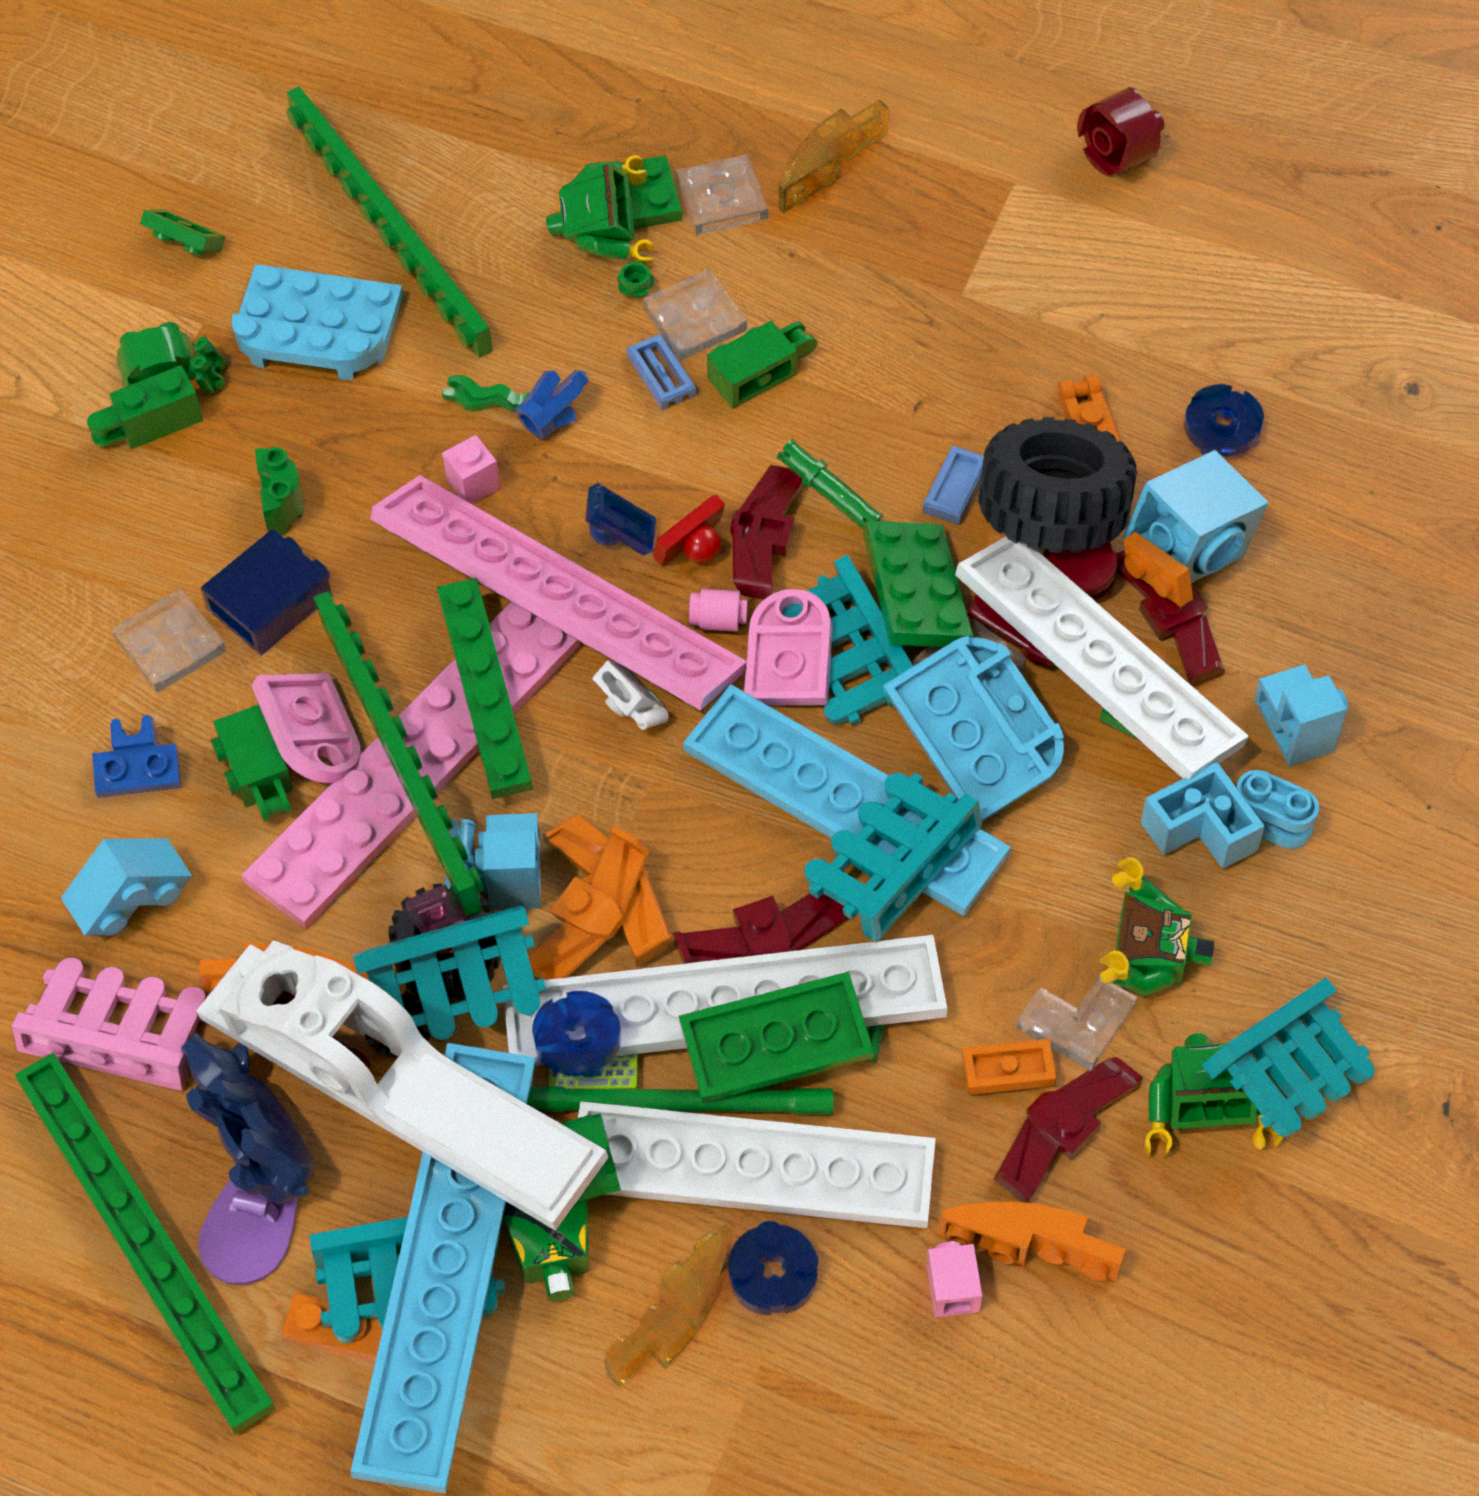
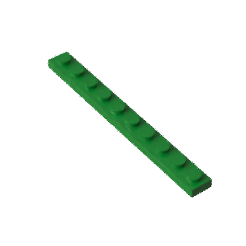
(391, 225)
(403, 759)
(145, 1244)

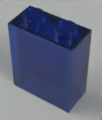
(266, 591)

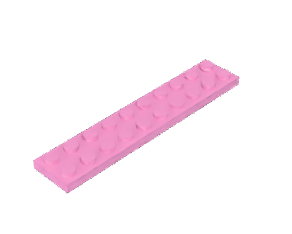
(559, 591)
(368, 805)

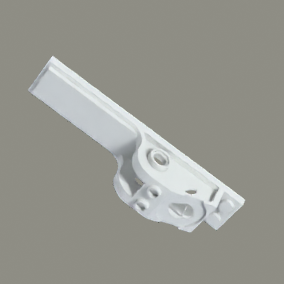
(420, 1097)

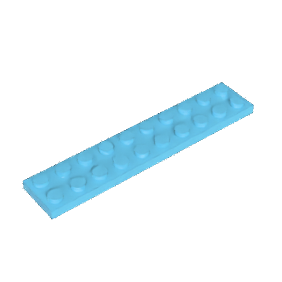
(435, 1309)

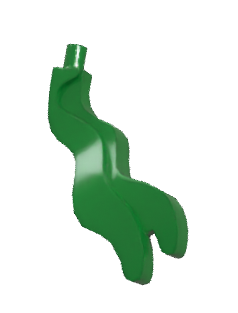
(476, 398)

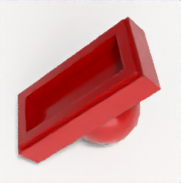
(693, 535)

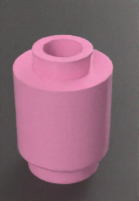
(717, 610)

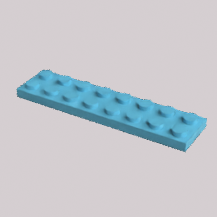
(823, 785)

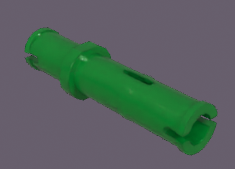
(827, 484)

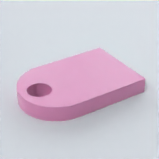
(789, 655)
(308, 723)

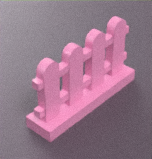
(107, 1047)

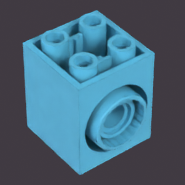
(1199, 514)

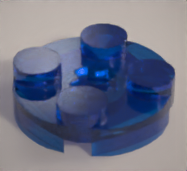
(1230, 439)
(579, 1056)
(777, 1294)

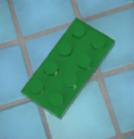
(916, 583)
(775, 1037)

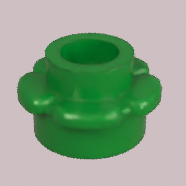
(633, 273)

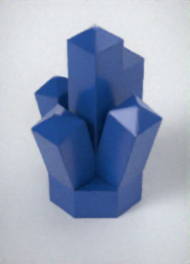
(547, 404)

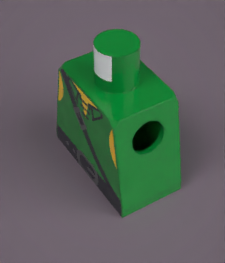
(550, 1253)

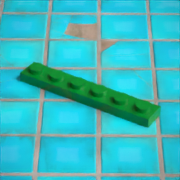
(484, 689)

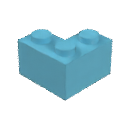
(1302, 713)
(1207, 809)
(510, 861)
(120, 879)

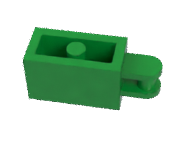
(758, 361)
(147, 410)
(253, 760)

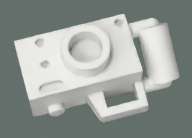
(629, 696)

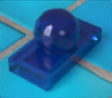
(618, 520)

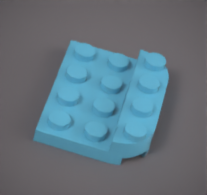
(316, 319)
(979, 723)

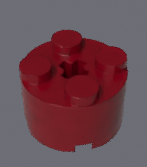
(1120, 132)

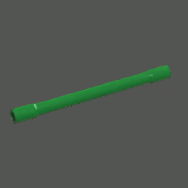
(795, 1101)

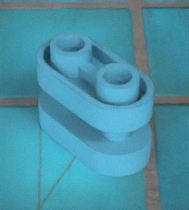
(1281, 806)

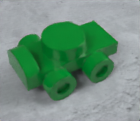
(206, 366)

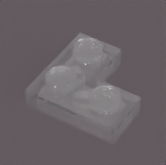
(1080, 1031)

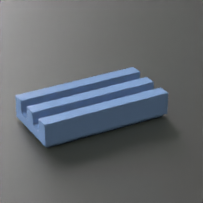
(673, 393)

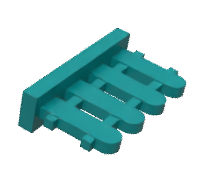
(865, 654)
(907, 872)
(470, 963)
(1276, 1059)
(363, 1252)

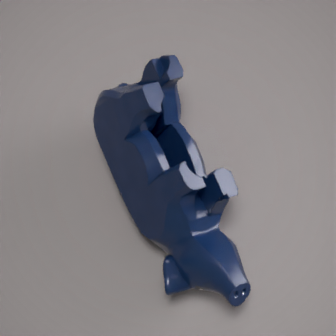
(249, 1122)

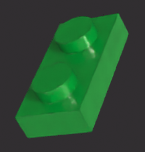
(170, 226)

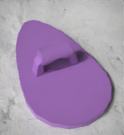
(245, 1236)

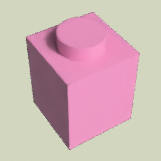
(471, 470)
(953, 1279)

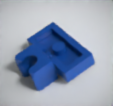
(136, 762)

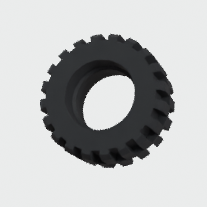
(1057, 484)

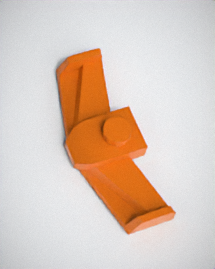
(591, 911)
(644, 921)

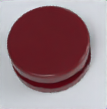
(1090, 570)

